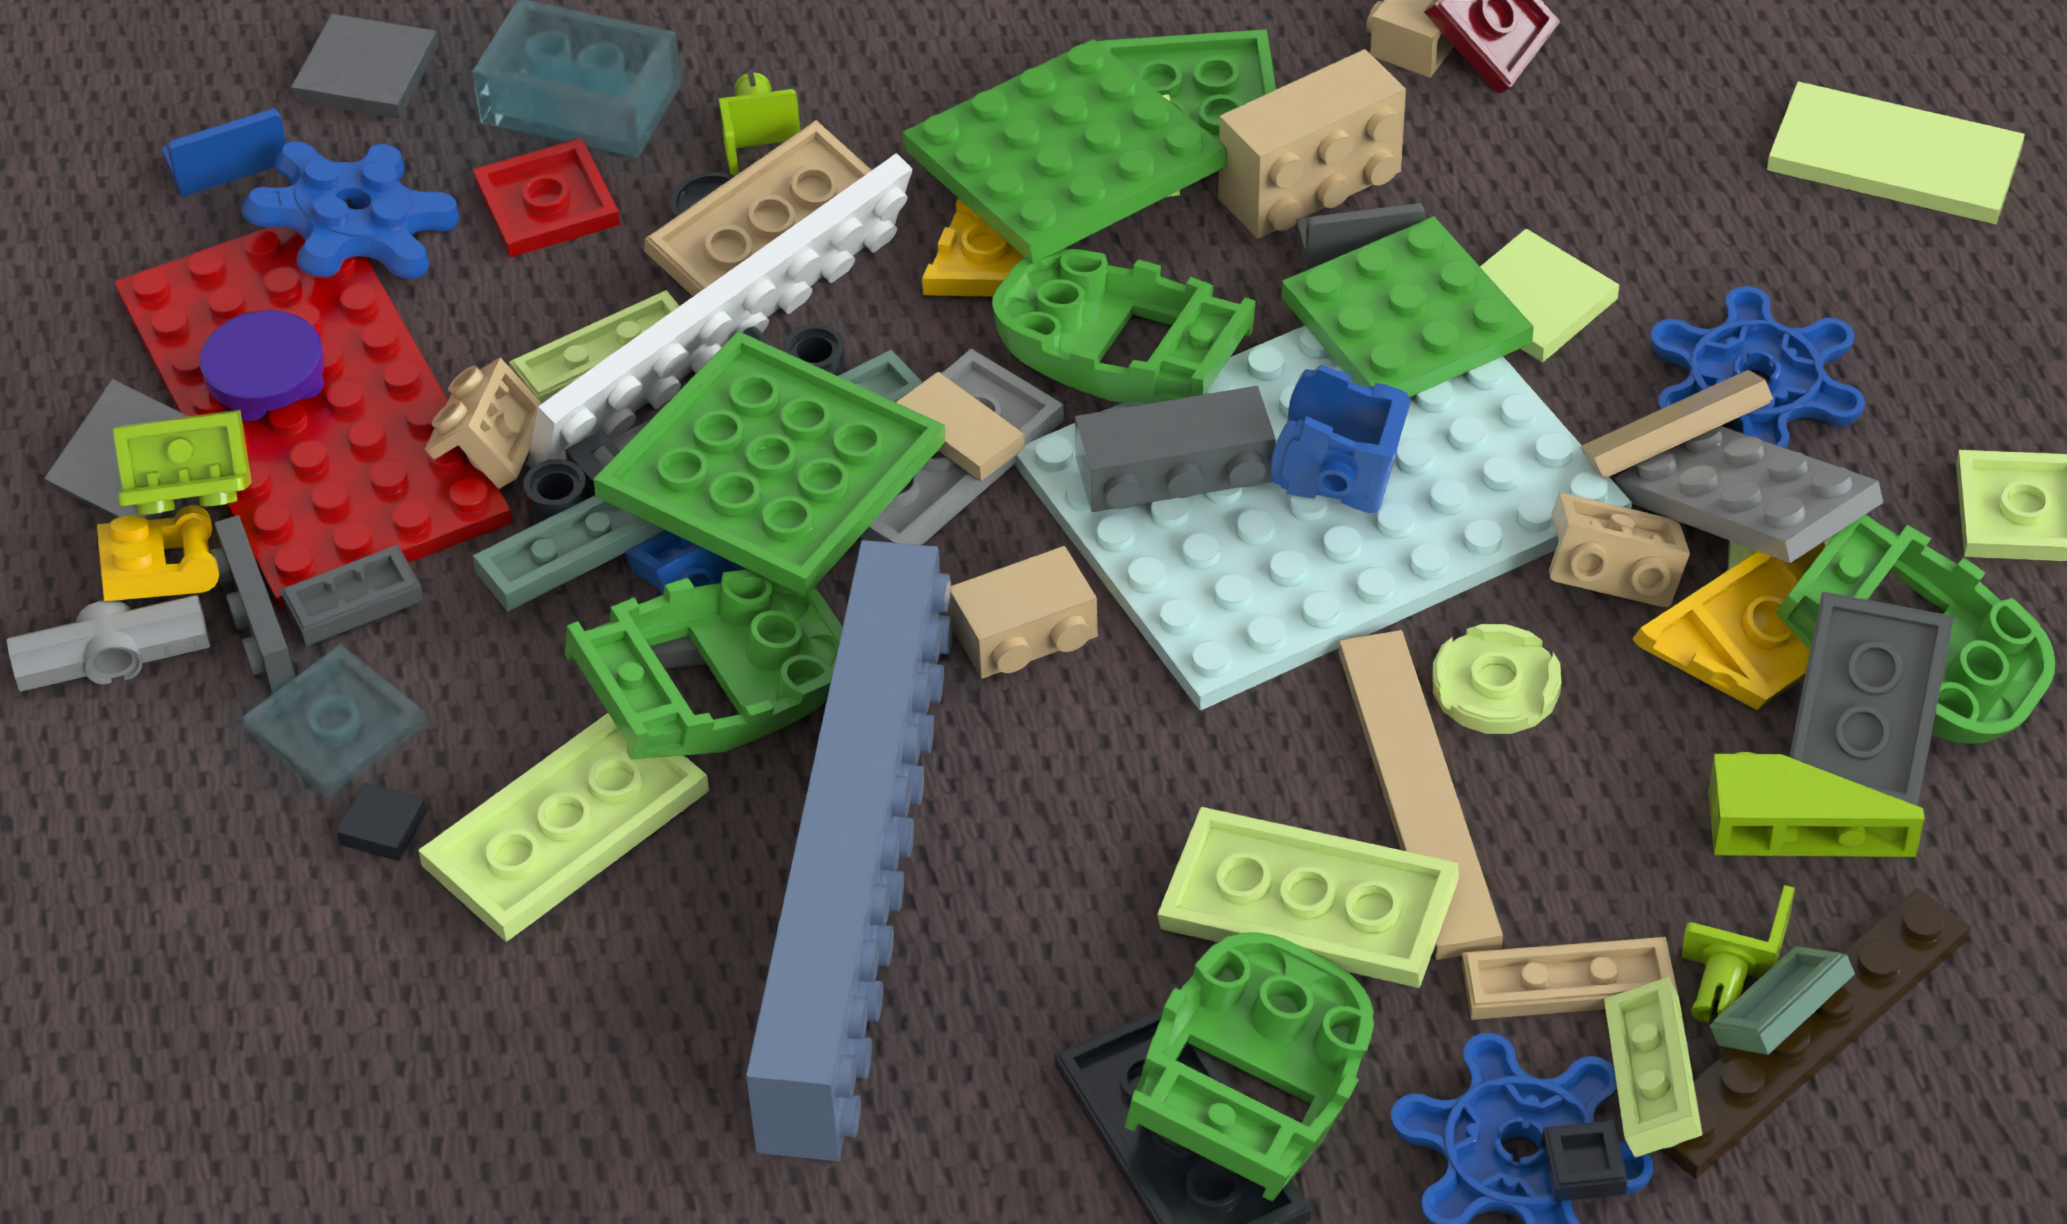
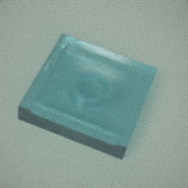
(334, 721)

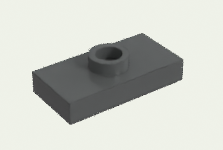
(351, 595)

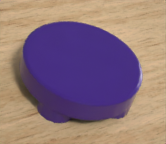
(262, 362)

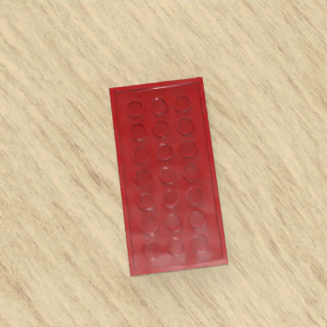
(331, 469)

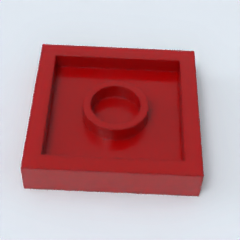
(546, 197)

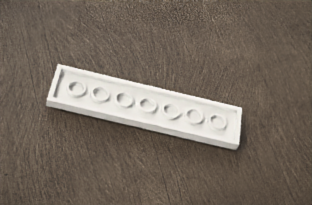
(742, 298)

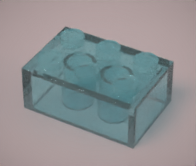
(577, 77)

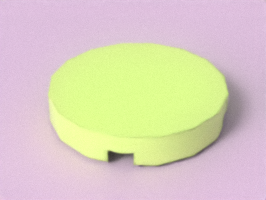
(1492, 696)

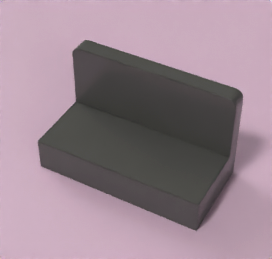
(1340, 233)

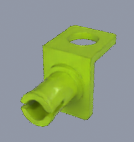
(757, 117)
(1732, 958)

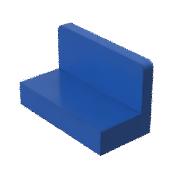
(225, 152)

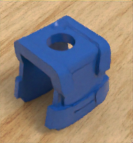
(1339, 439)

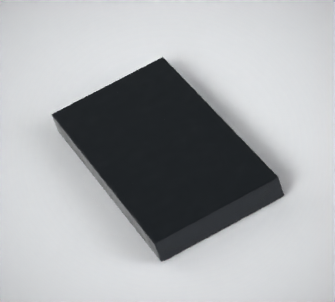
(1163, 1175)

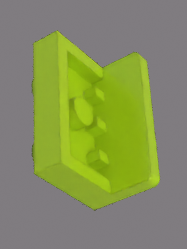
(182, 460)

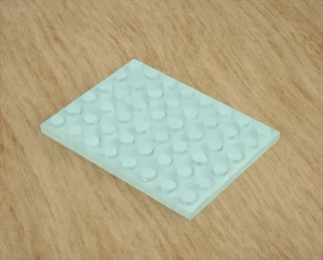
(1271, 579)

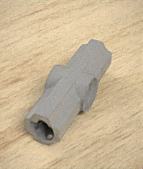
(108, 642)

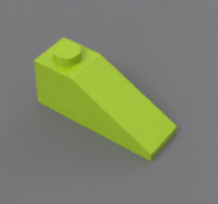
(1799, 810)

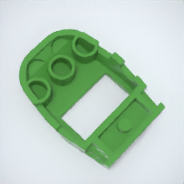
(1074, 306)
(756, 636)
(1996, 649)
(1274, 1017)

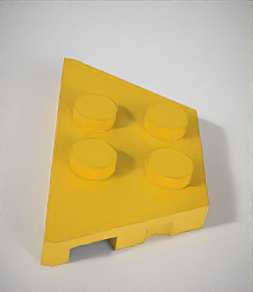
(1732, 633)

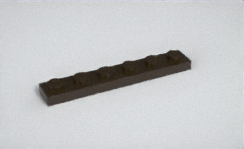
(1750, 1085)

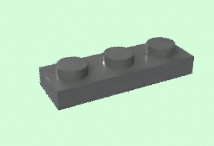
(251, 605)

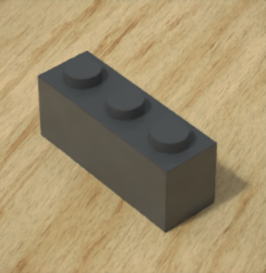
(1174, 448)

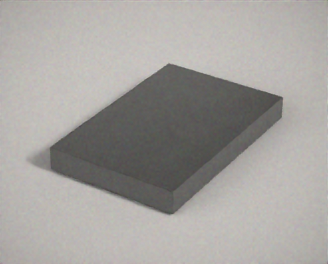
(1872, 693)

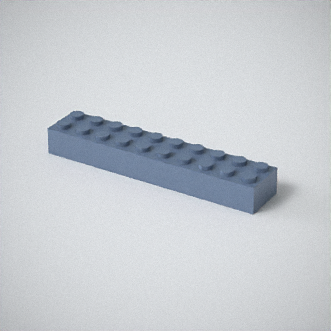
(848, 854)

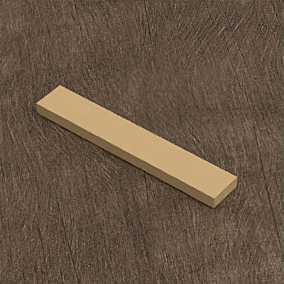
(1418, 782)

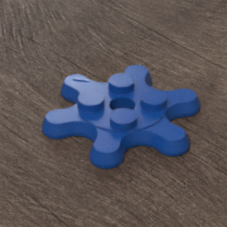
(334, 232)
(1759, 343)
(1498, 1107)

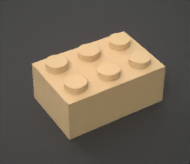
(1312, 143)

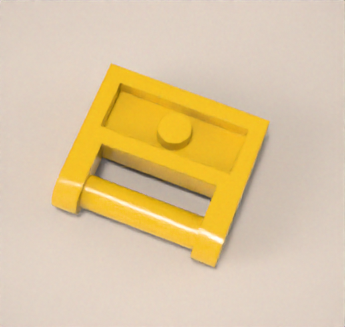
(135, 556)

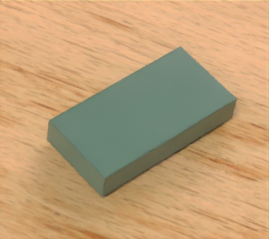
(1781, 1000)

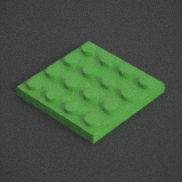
(1064, 150)
(770, 462)

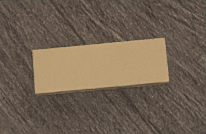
(1677, 423)
(1560, 976)

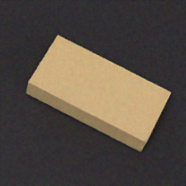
(973, 433)

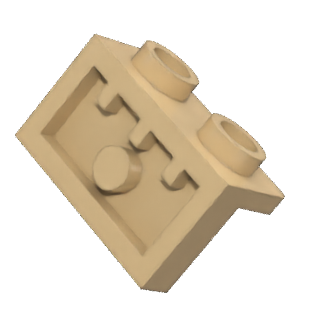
(490, 419)
(1617, 550)

